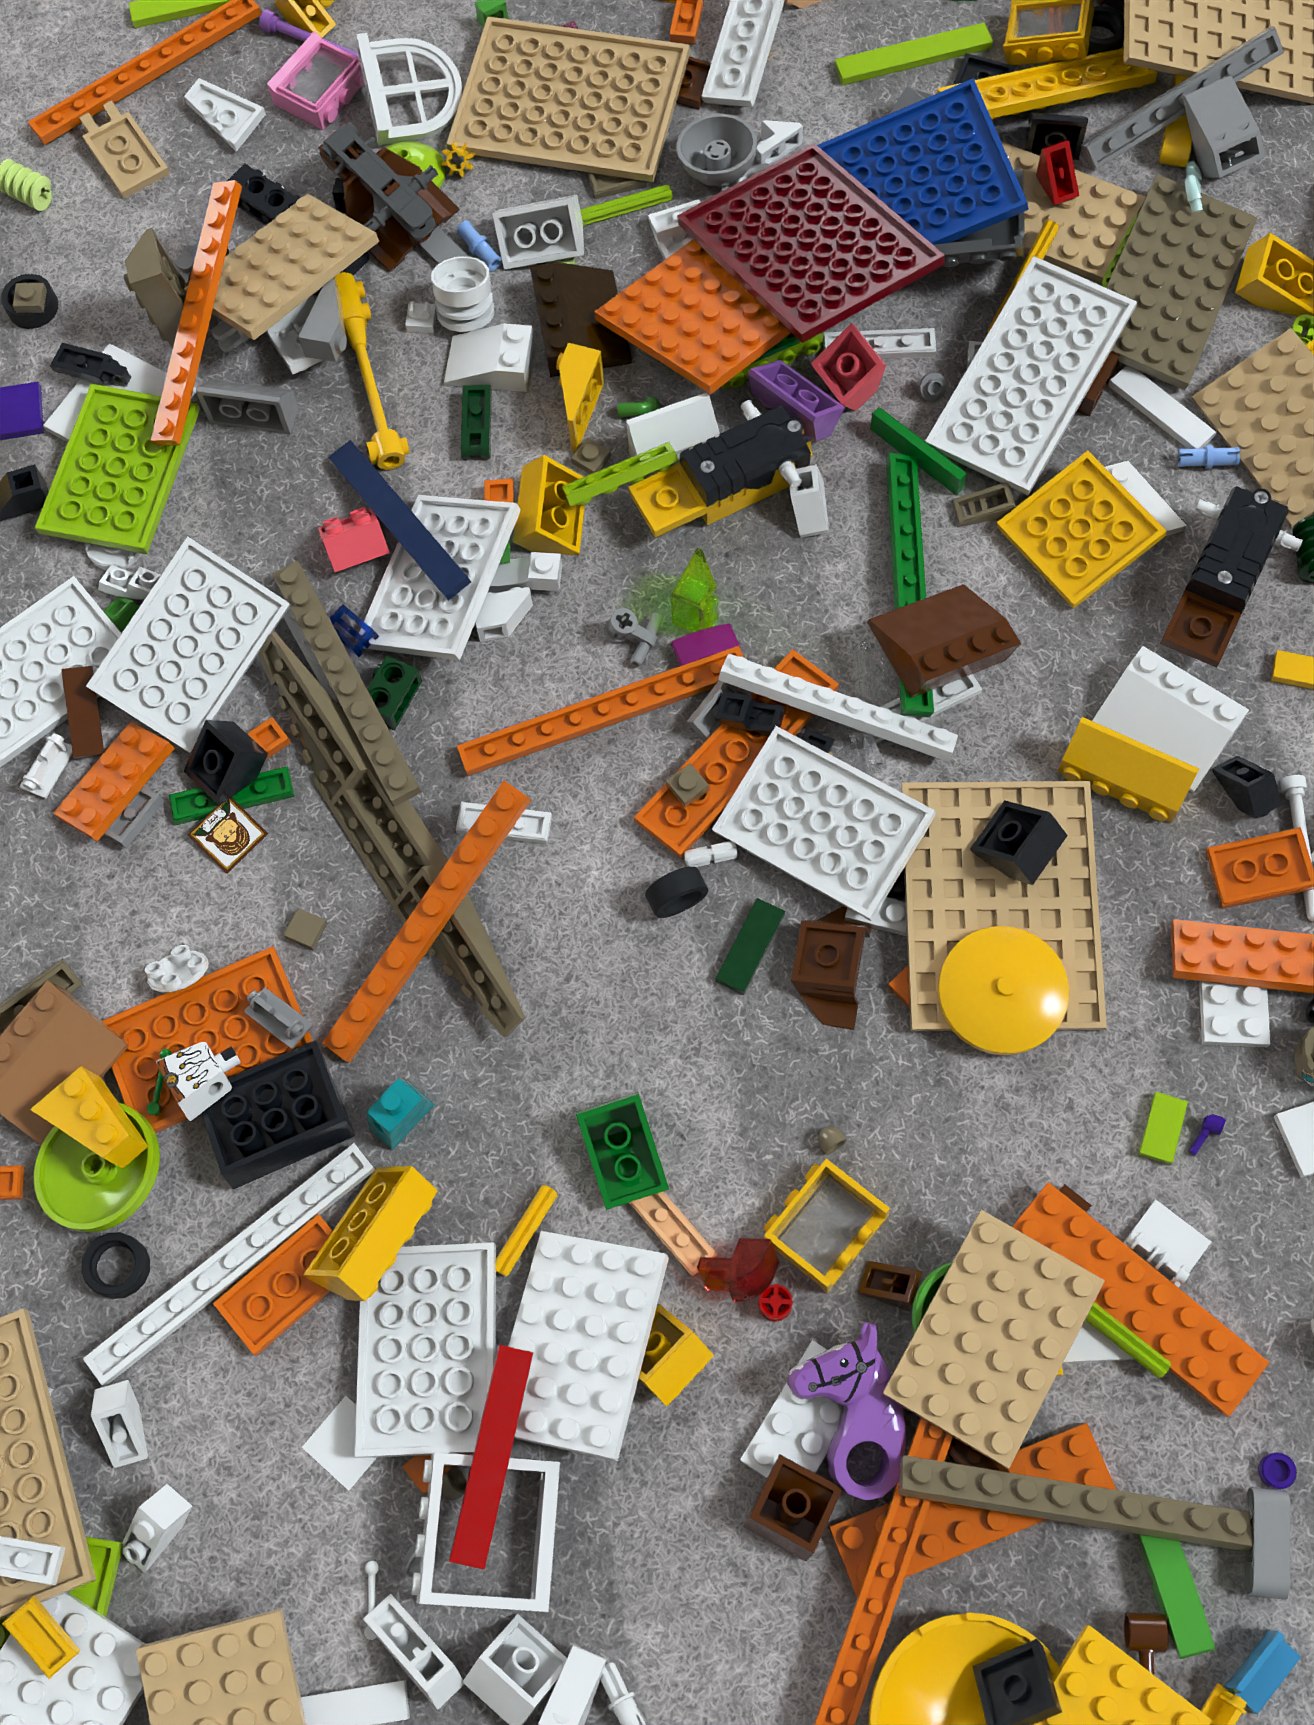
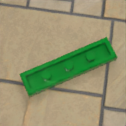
(910, 444)
(267, 788)

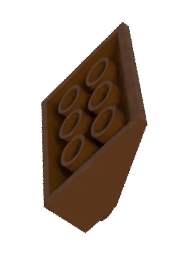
(943, 639)

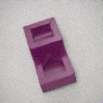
(704, 643)

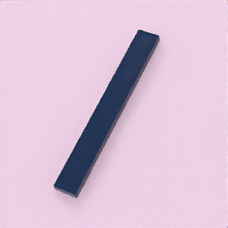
(400, 520)

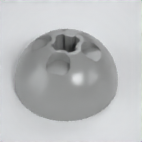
(717, 149)

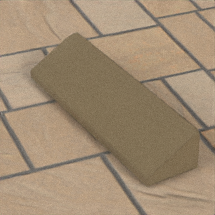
(59, 974)

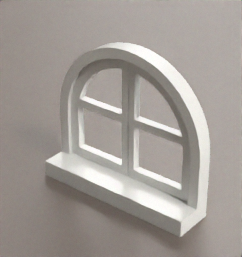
(377, 94)

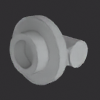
(931, 386)

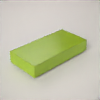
(1163, 1128)

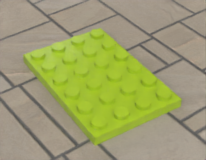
(112, 474)

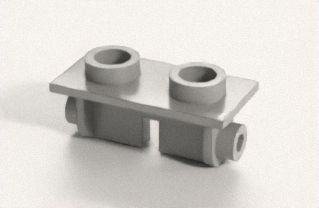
(277, 1017)

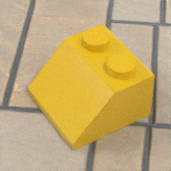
(671, 1357)

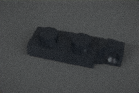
(89, 365)

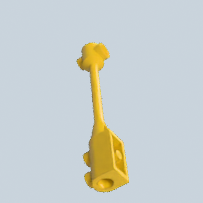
(386, 446)

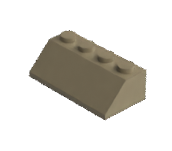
(156, 284)

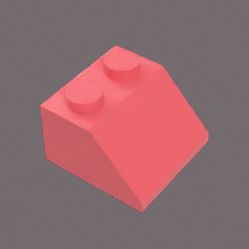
(850, 368)

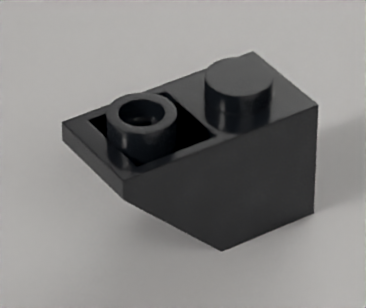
(22, 492)

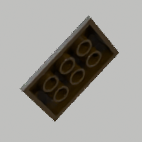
(566, 307)

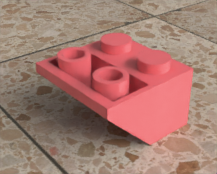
(353, 539)

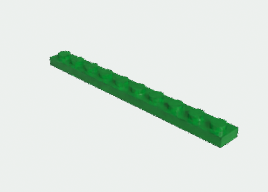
(907, 554)

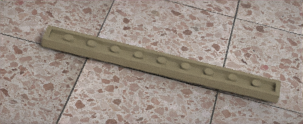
(347, 684)
(1075, 1503)

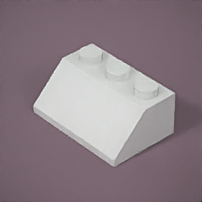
(539, 232)
(680, 424)

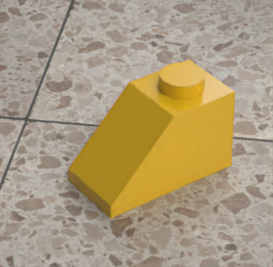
(306, 15)

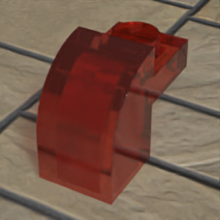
(744, 1274)

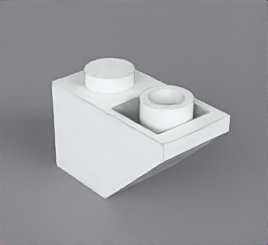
(810, 502)
(502, 613)
(155, 1527)

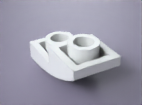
(128, 584)

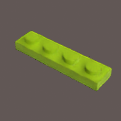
(626, 471)

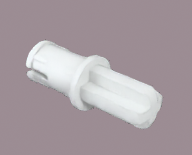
(621, 1700)

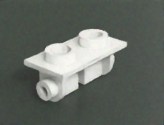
(47, 766)

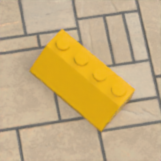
(1127, 770)
(372, 1232)

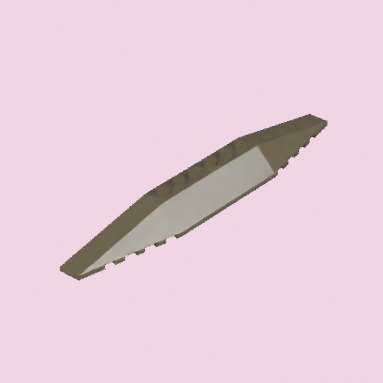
(387, 837)

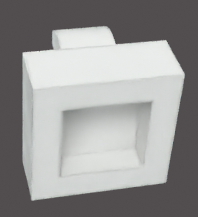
(421, 317)

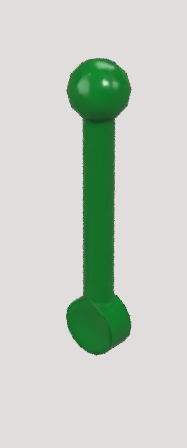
(154, 1108)

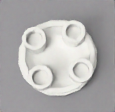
(176, 970)

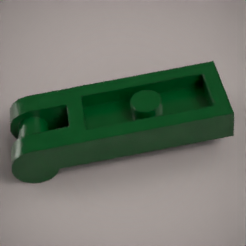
(476, 421)

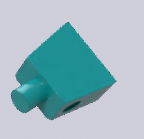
(397, 1112)

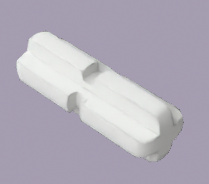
(717, 852)

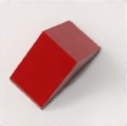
(1057, 173)

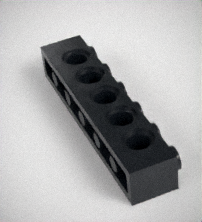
(267, 199)

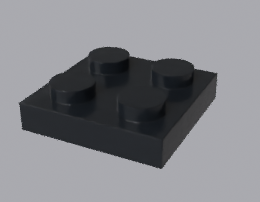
(1017, 1686)

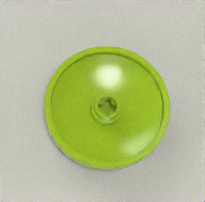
(85, 1189)

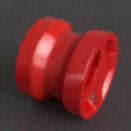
(775, 1296)

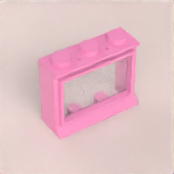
(316, 82)

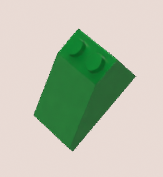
(622, 1150)

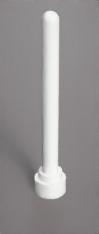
(1293, 789)

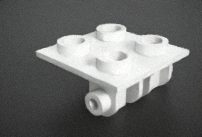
(1167, 1243)

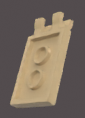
(123, 151)

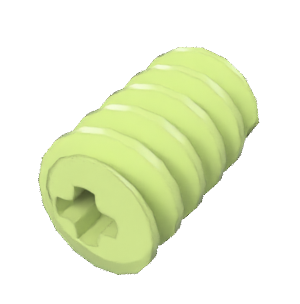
(25, 185)

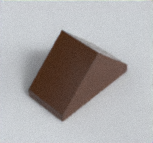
(890, 1284)

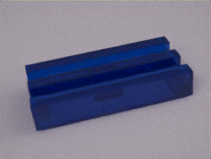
(362, 641)

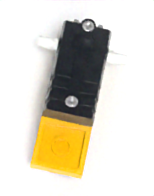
(726, 471)

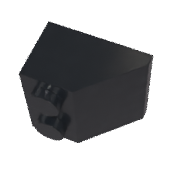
(1050, 129)
(224, 760)
(1019, 841)

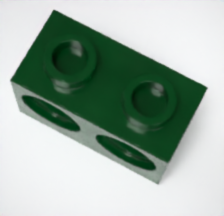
(397, 694)

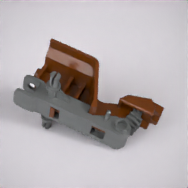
(386, 194)

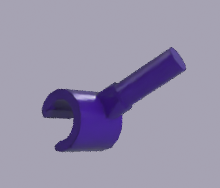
(1210, 1124)

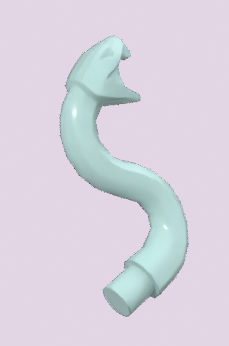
(1193, 186)

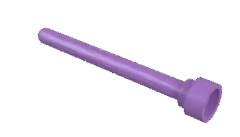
(271, 22)

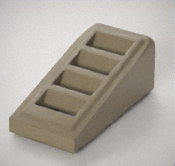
(995, 513)

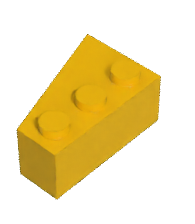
(92, 1116)

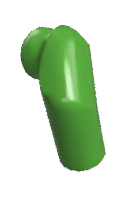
(637, 409)

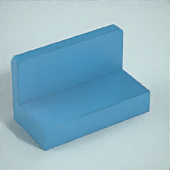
(1263, 1670)

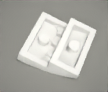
(667, 232)

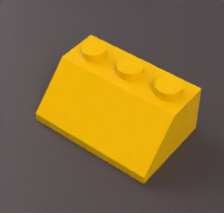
(546, 517)

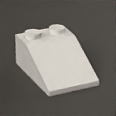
(492, 357)

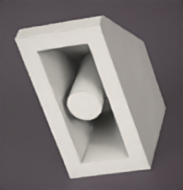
(119, 1423)

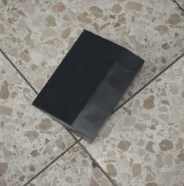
(276, 1116)

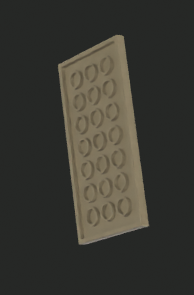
(1178, 275)

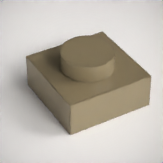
(29, 297)
(590, 456)
(687, 785)

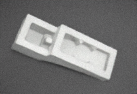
(535, 571)

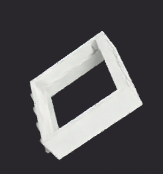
(544, 1536)

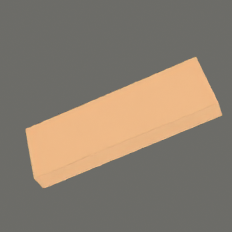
(674, 1230)

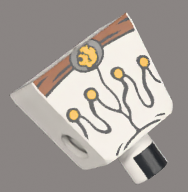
(198, 1076)

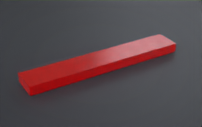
(491, 1457)

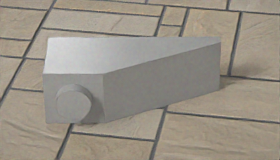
(324, 328)

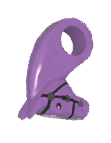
(856, 1378)

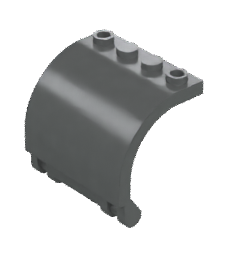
(997, 242)

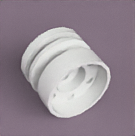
(463, 293)

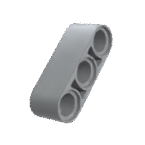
(1269, 1558)

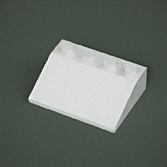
(1171, 712)

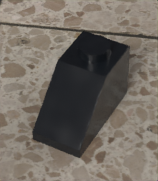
(1249, 786)

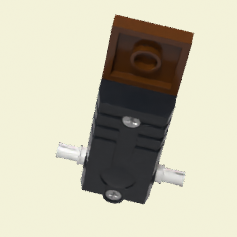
(1226, 572)

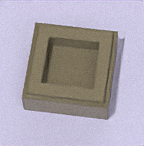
(305, 929)

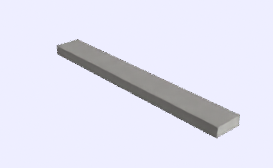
(1170, 104)

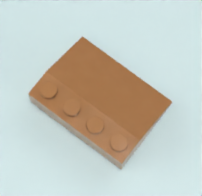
(44, 1048)

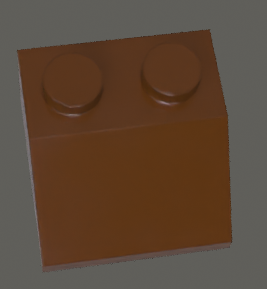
(793, 1508)

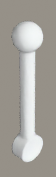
(371, 1569)

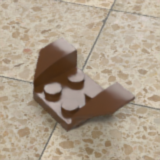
(829, 967)

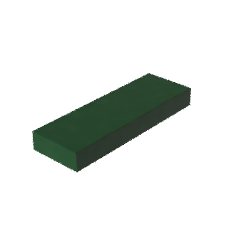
(750, 946)

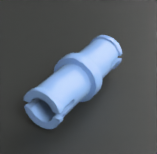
(478, 245)
(1208, 457)

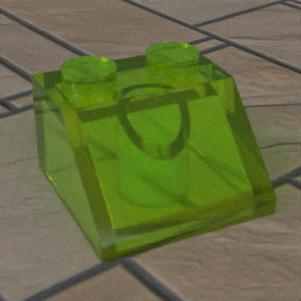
(695, 597)

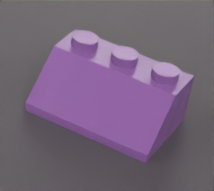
(781, 385)

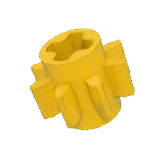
(454, 166)

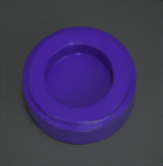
(1277, 1471)

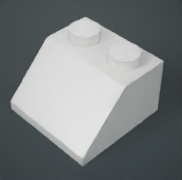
(516, 1672)

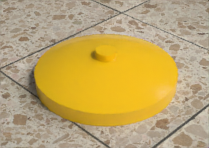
(1003, 990)

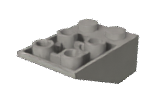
(1222, 129)

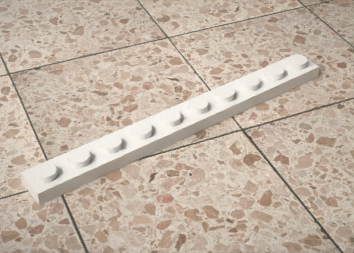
(227, 1265)

